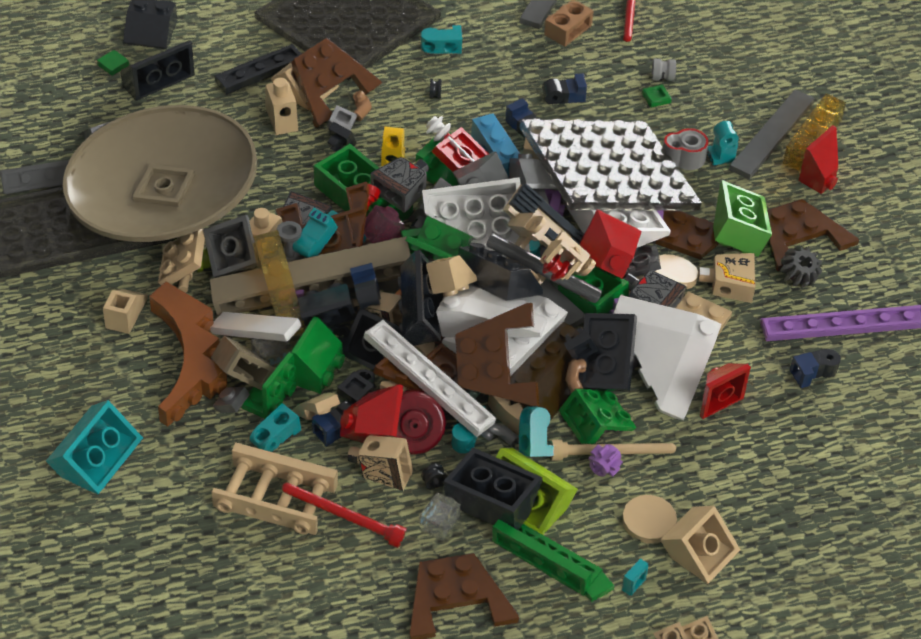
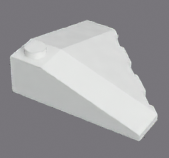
(474, 208)
(476, 306)
(671, 351)

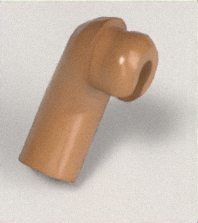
(362, 104)
(572, 375)

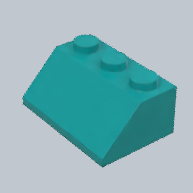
(95, 447)

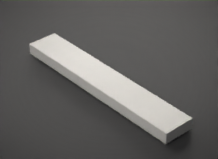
(430, 378)

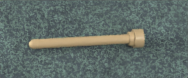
(562, 449)

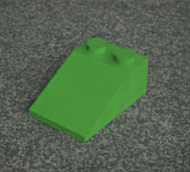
(741, 219)

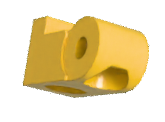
(392, 143)

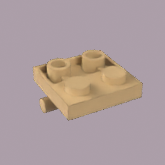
(182, 259)

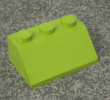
(552, 496)

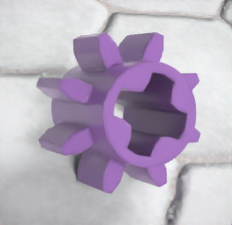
(605, 460)

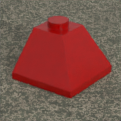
(821, 162)
(610, 243)
(724, 387)
(373, 415)

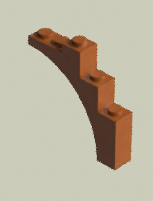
(199, 373)

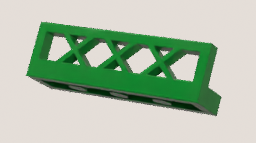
(546, 556)

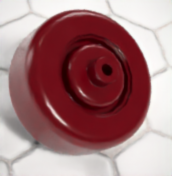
(420, 421)

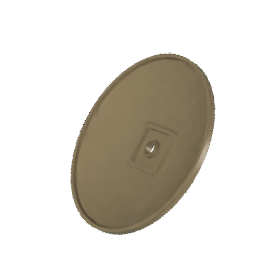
(122, 169)

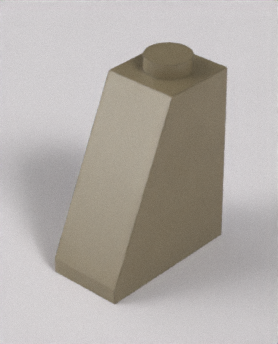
(242, 363)

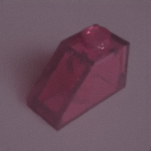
(383, 224)

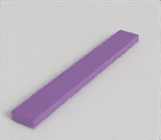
(841, 323)

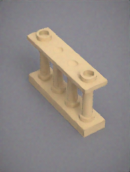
(272, 466)

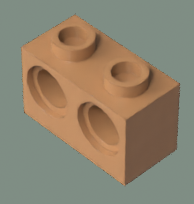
(568, 22)

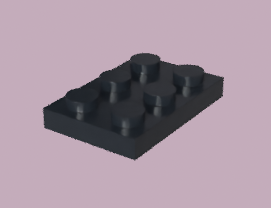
(613, 362)

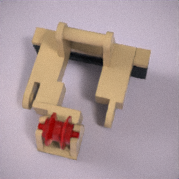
(539, 222)

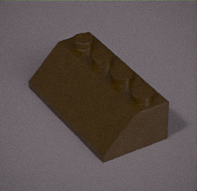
(548, 368)

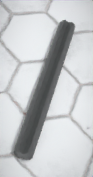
(533, 263)

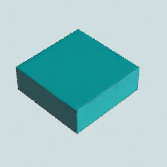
(635, 577)

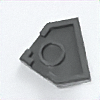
(644, 260)

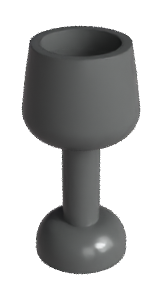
(290, 233)

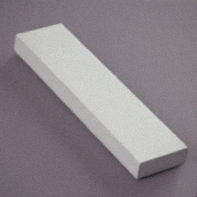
(255, 326)

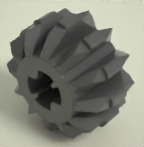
(801, 266)

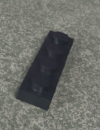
(256, 69)

